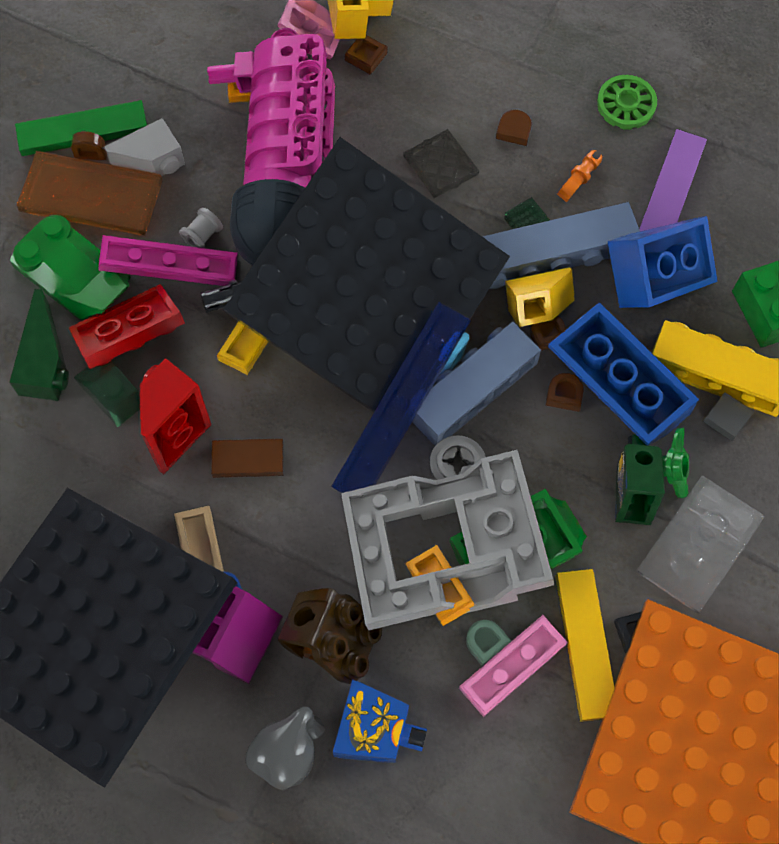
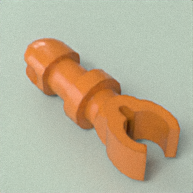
(579, 175)

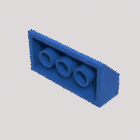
(624, 374)

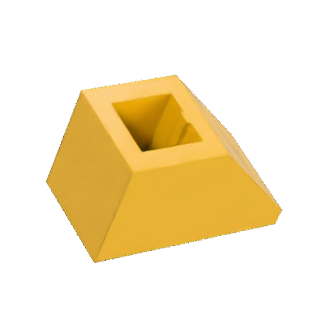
(539, 296)

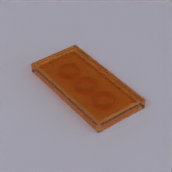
(90, 193)

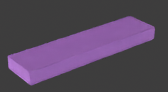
(674, 180)

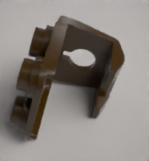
(333, 630)

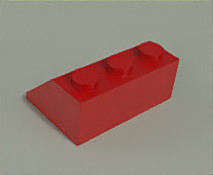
(170, 413)

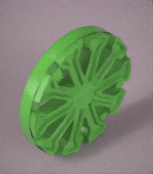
(627, 101)

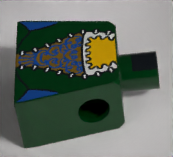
(639, 482)

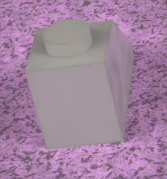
(147, 150)

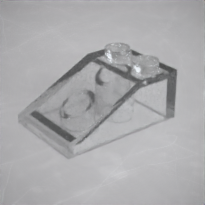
(700, 544)

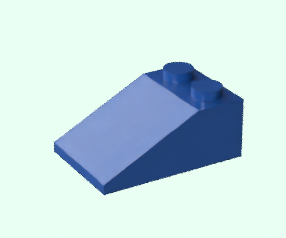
(662, 262)

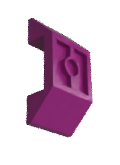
(239, 635)

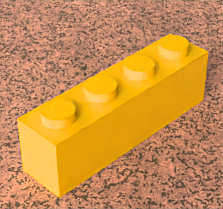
(719, 366)

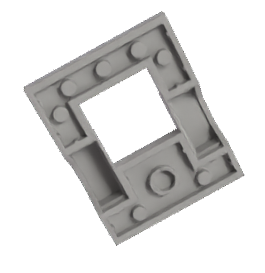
(497, 530)

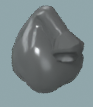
(285, 749)

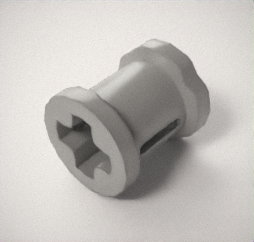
(201, 228)

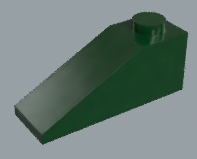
(39, 362)

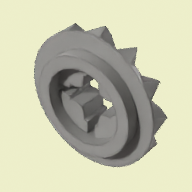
(447, 450)

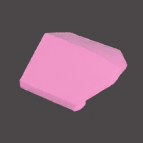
(310, 18)

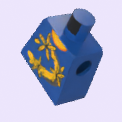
(375, 727)

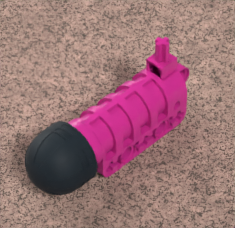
(284, 131)

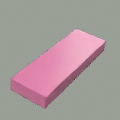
(513, 665)

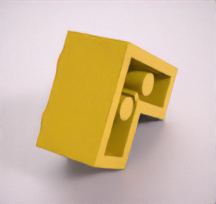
(350, 17)

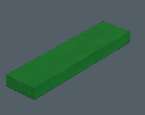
(57, 131)

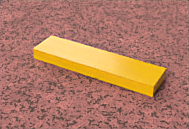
(585, 643)

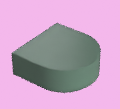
(485, 640)

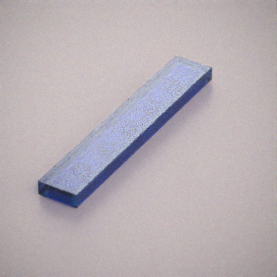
(402, 400)

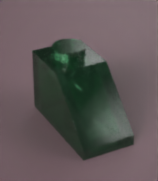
(110, 391)

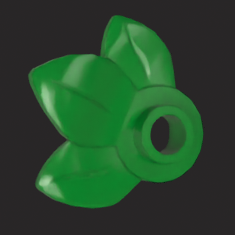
(677, 464)

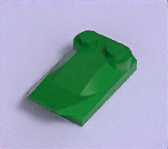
(67, 268)
(558, 528)

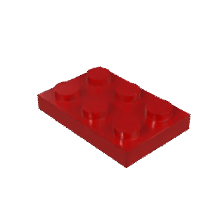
(126, 326)

